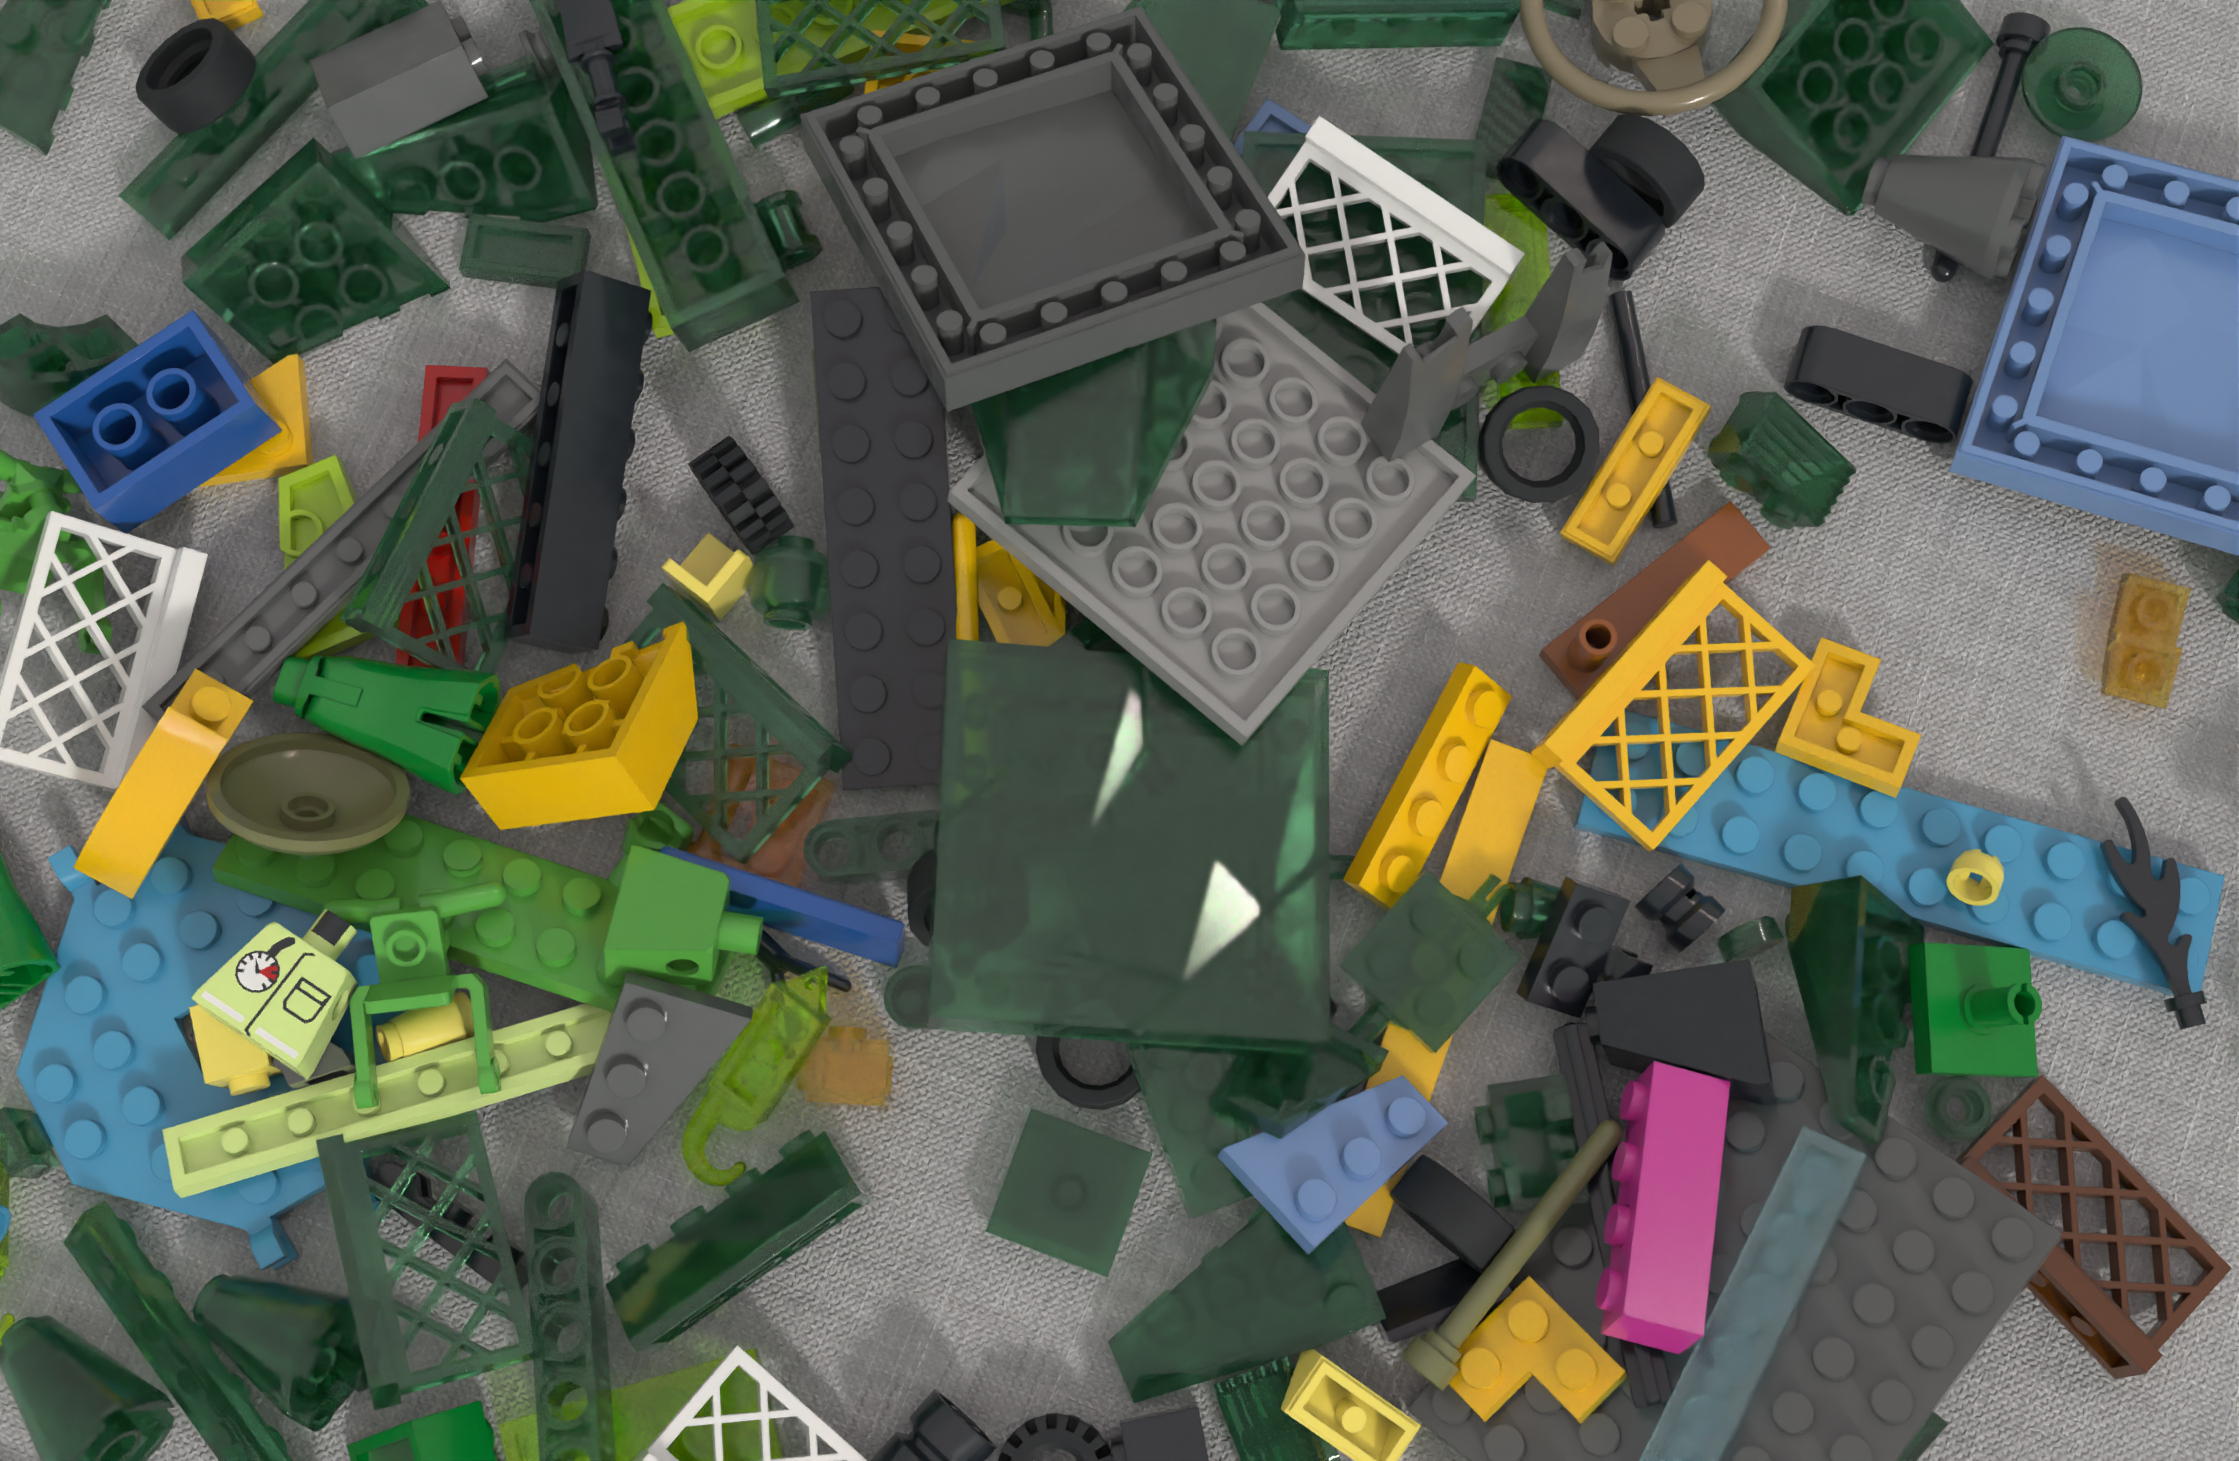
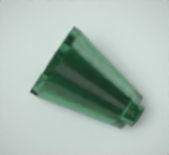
(79, 1397)

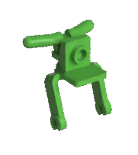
(23, 512)
(416, 973)

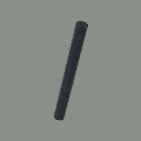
(1637, 384)

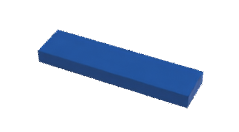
(809, 914)

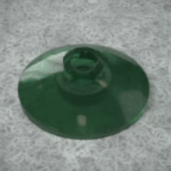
(2094, 66)

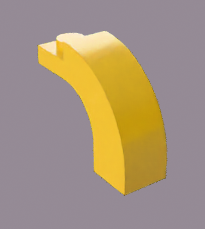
(162, 783)

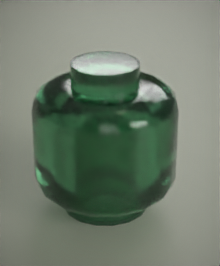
(790, 584)

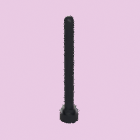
(2016, 40)

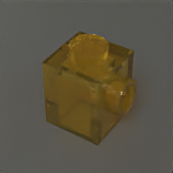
(848, 1071)

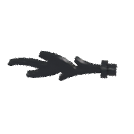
(2159, 908)

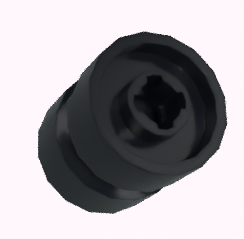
(938, 1434)

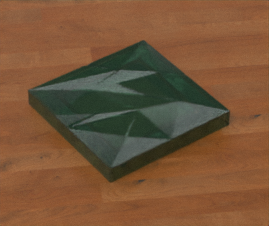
(1126, 857)

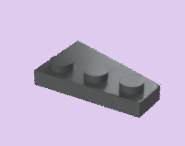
(649, 1063)

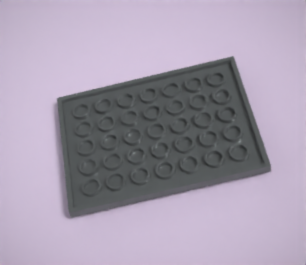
(1877, 1340)

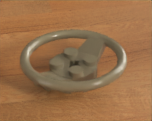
(1658, 53)

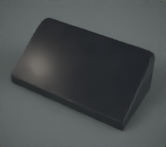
(1426, 1300)

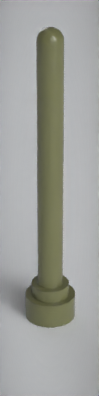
(1437, 1352)

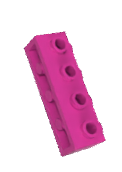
(1664, 1208)

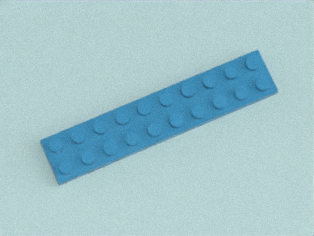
(1810, 827)

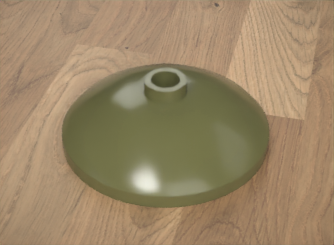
(306, 794)

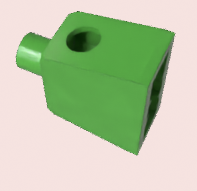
(674, 921)

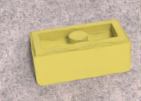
(1346, 1411)

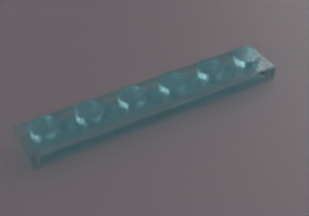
(1757, 1301)

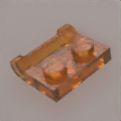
(782, 854)

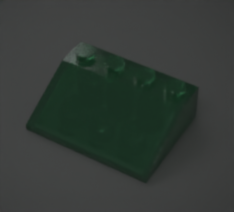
(1853, 87)

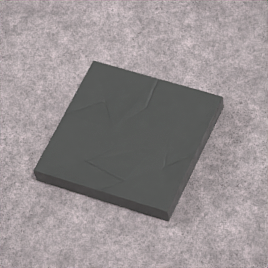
(1049, 206)

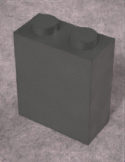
(400, 78)

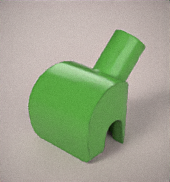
(652, 831)

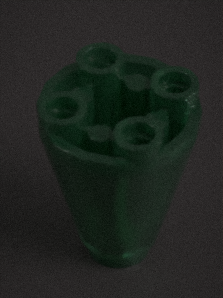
(287, 1341)

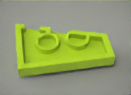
(307, 507)

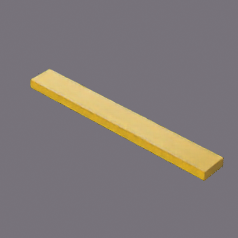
(1482, 846)

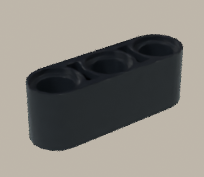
(1579, 197)
(1878, 384)

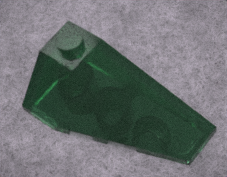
(501, 156)
(1854, 986)
(1247, 1308)

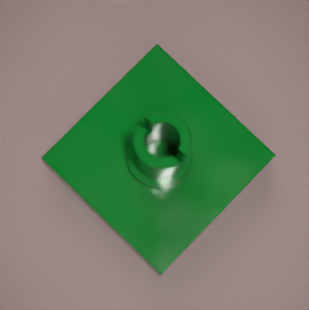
(1973, 1010)

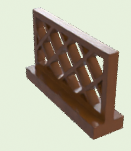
(2061, 1283)

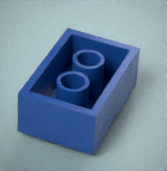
(157, 422)

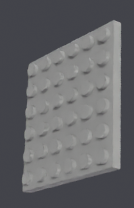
(1257, 533)

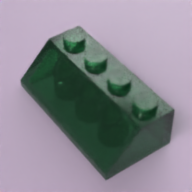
(735, 1242)

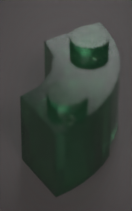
(50, 360)

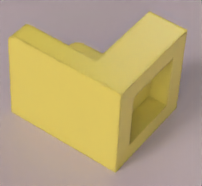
(712, 575)

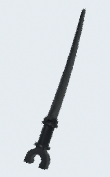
(590, 38)

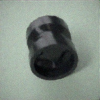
(1680, 908)

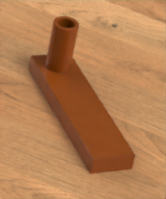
(1599, 636)

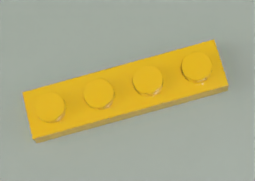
(1428, 786)

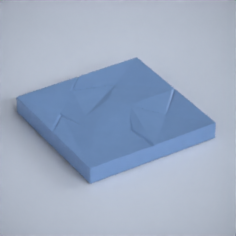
(2120, 350)

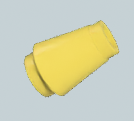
(426, 1028)

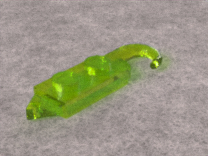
(758, 1068)

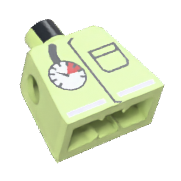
(285, 991)

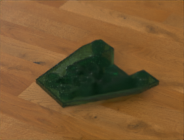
(1096, 435)

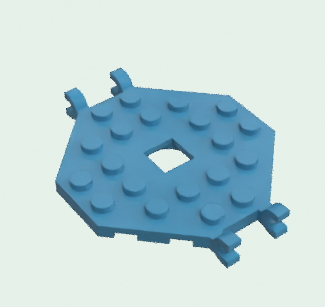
(111, 1048)

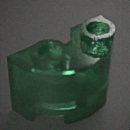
(1529, 1139)

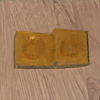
(2143, 639)

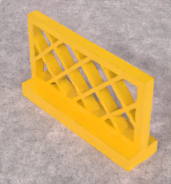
(1635, 667)

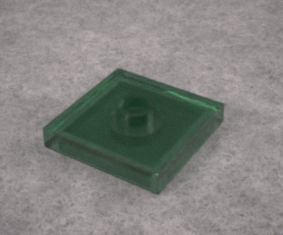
(1069, 1192)

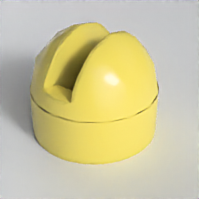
(1971, 890)

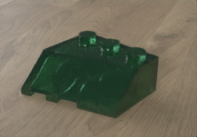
(307, 259)

